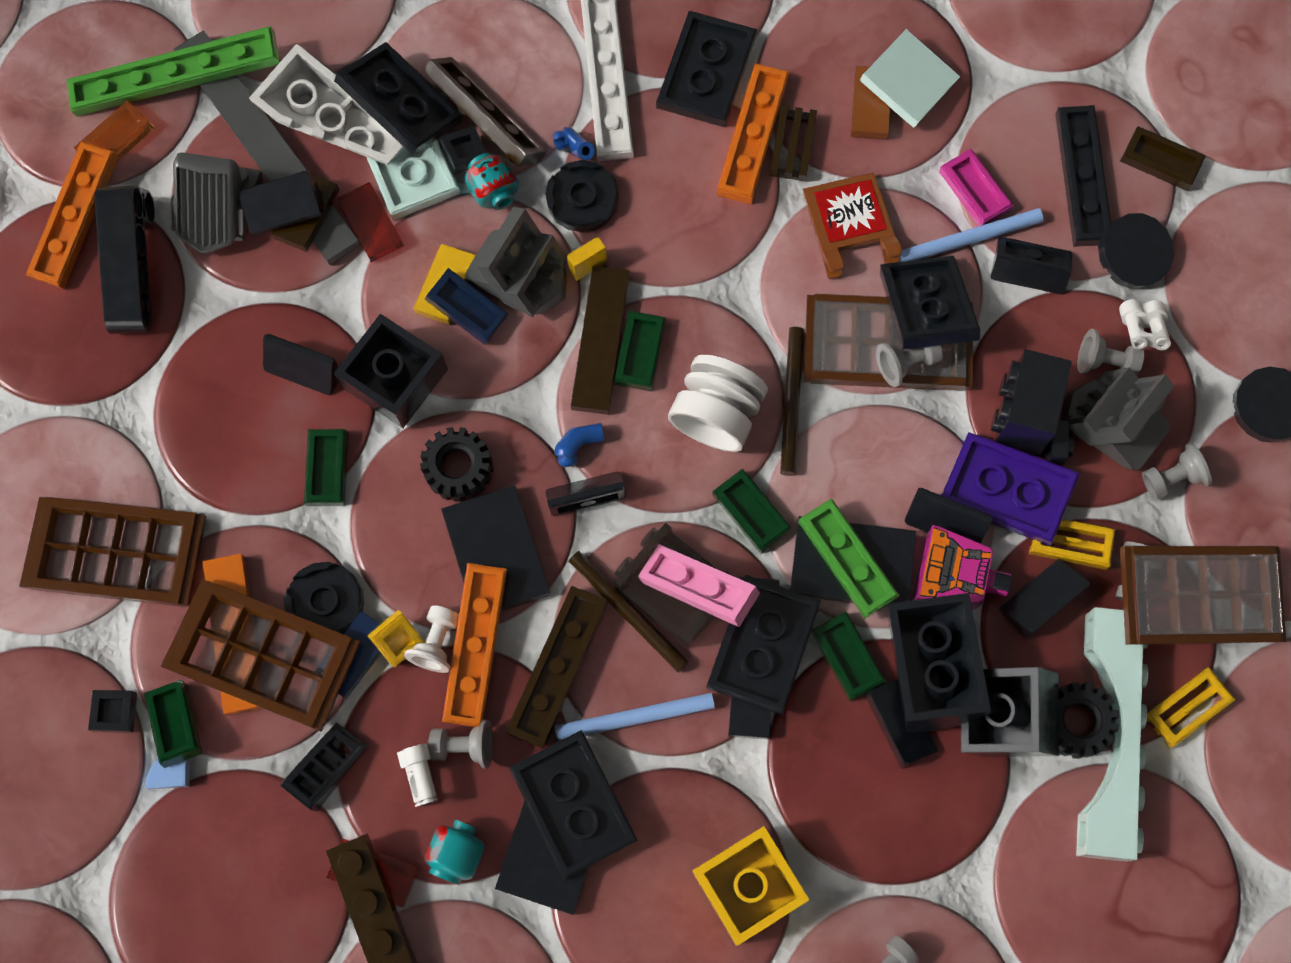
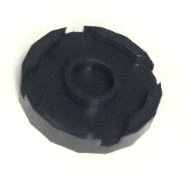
(582, 196)
(1136, 250)
(1264, 404)
(325, 596)

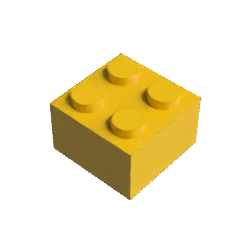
(750, 885)

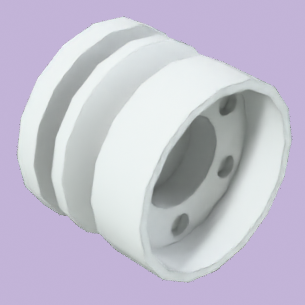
(718, 403)

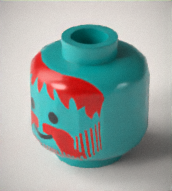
(491, 181)
(454, 852)

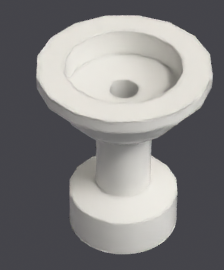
(429, 654)

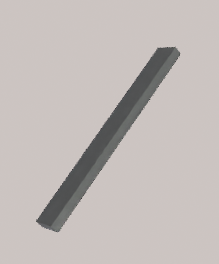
(270, 151)

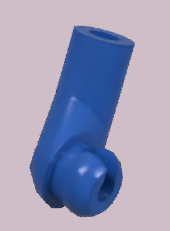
(575, 142)
(574, 439)

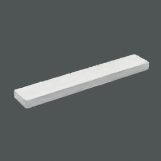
(607, 80)

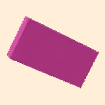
(975, 188)

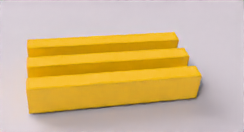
(1077, 557)
(1162, 727)

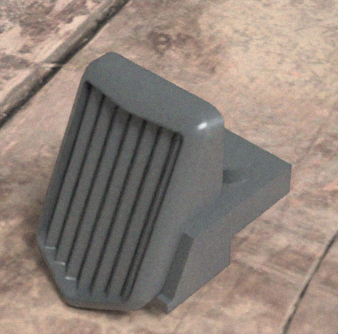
(207, 200)
(520, 266)
(1120, 415)

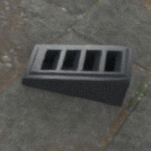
(314, 756)

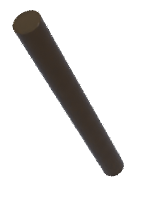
(792, 401)
(628, 611)

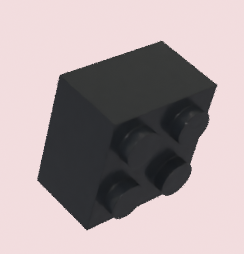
(391, 370)
(1031, 402)
(1021, 715)

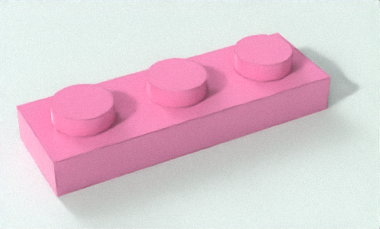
(699, 585)

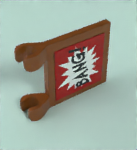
(850, 216)

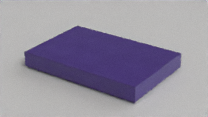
(1011, 487)

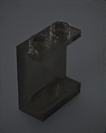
(674, 616)

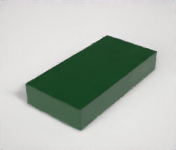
(640, 351)
(326, 467)
(751, 511)
(848, 656)
(173, 723)

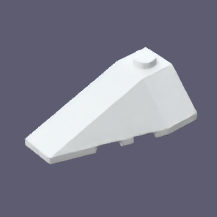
(307, 99)

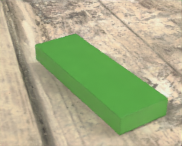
(848, 558)

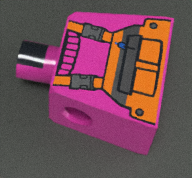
(958, 567)

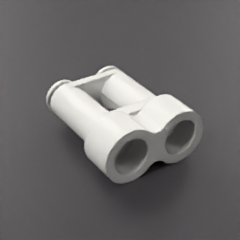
(1146, 315)
(415, 762)

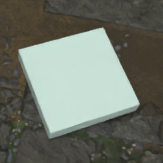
(909, 78)
(415, 181)

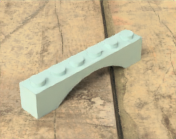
(1110, 820)

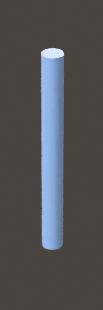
(972, 235)
(636, 716)

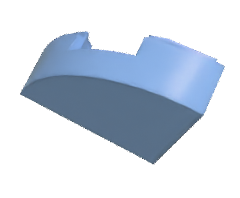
(170, 777)

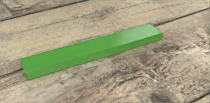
(173, 71)

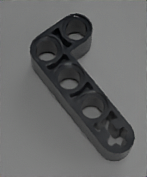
(123, 257)

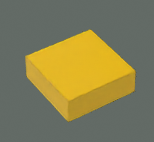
(586, 256)
(395, 637)

